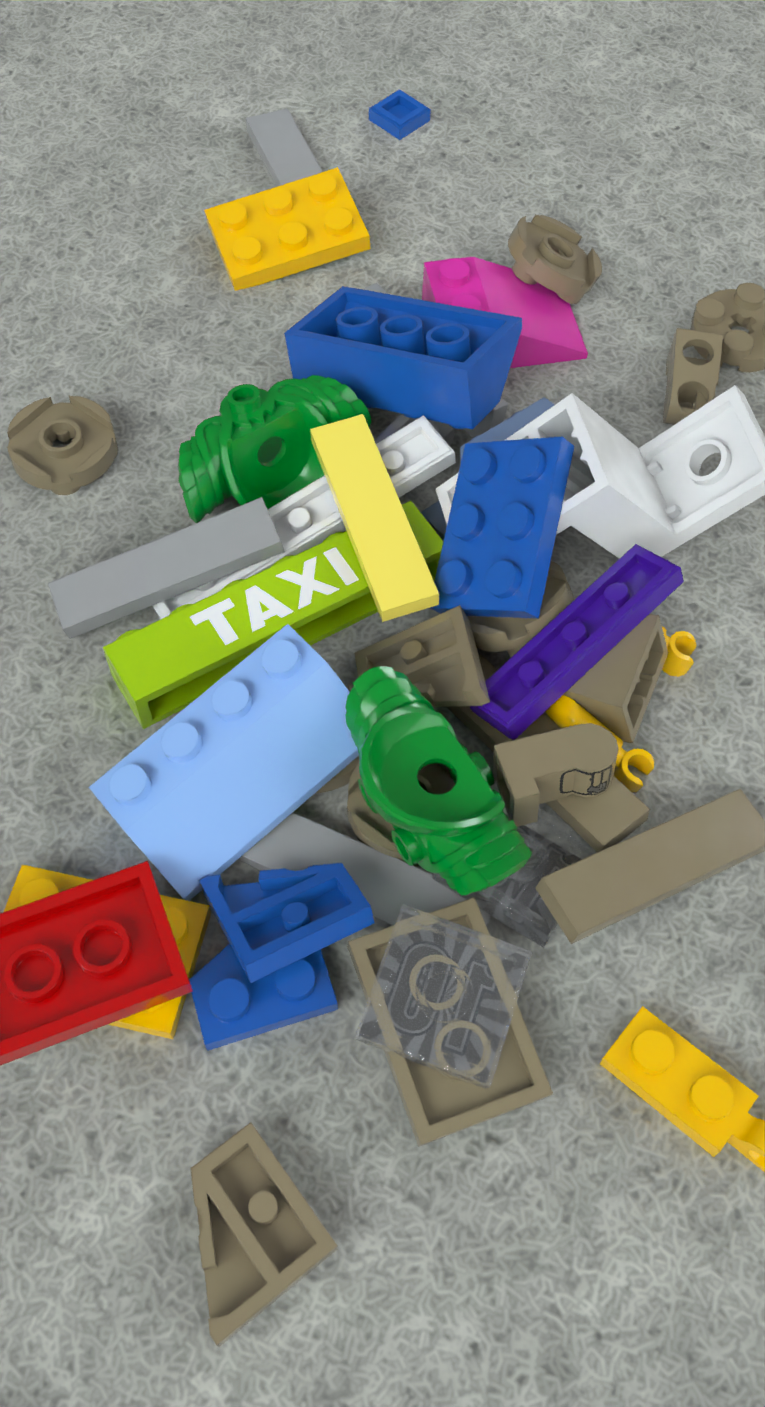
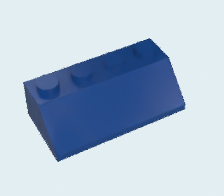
(408, 354)

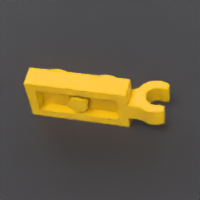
(686, 1087)

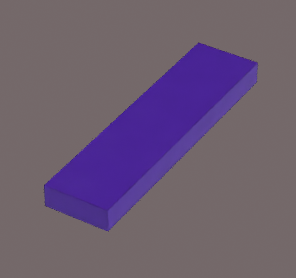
(577, 639)

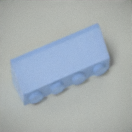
(232, 762)

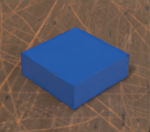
(399, 114)

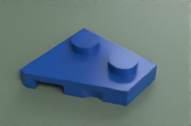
(286, 914)
(235, 1009)

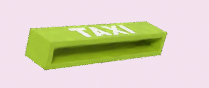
(199, 643)

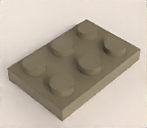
(439, 1102)

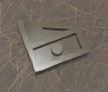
(436, 658)
(253, 1231)

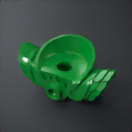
(261, 443)
(448, 833)

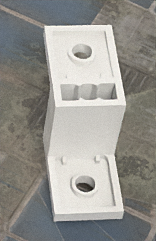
(653, 491)

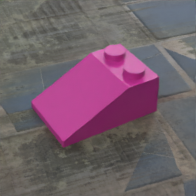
(547, 320)

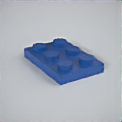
(503, 527)

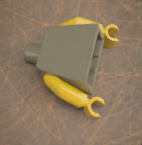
(620, 689)

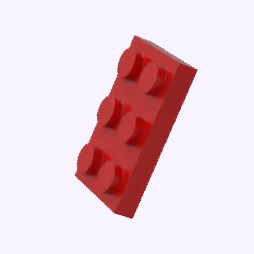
(85, 961)

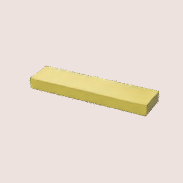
(374, 518)

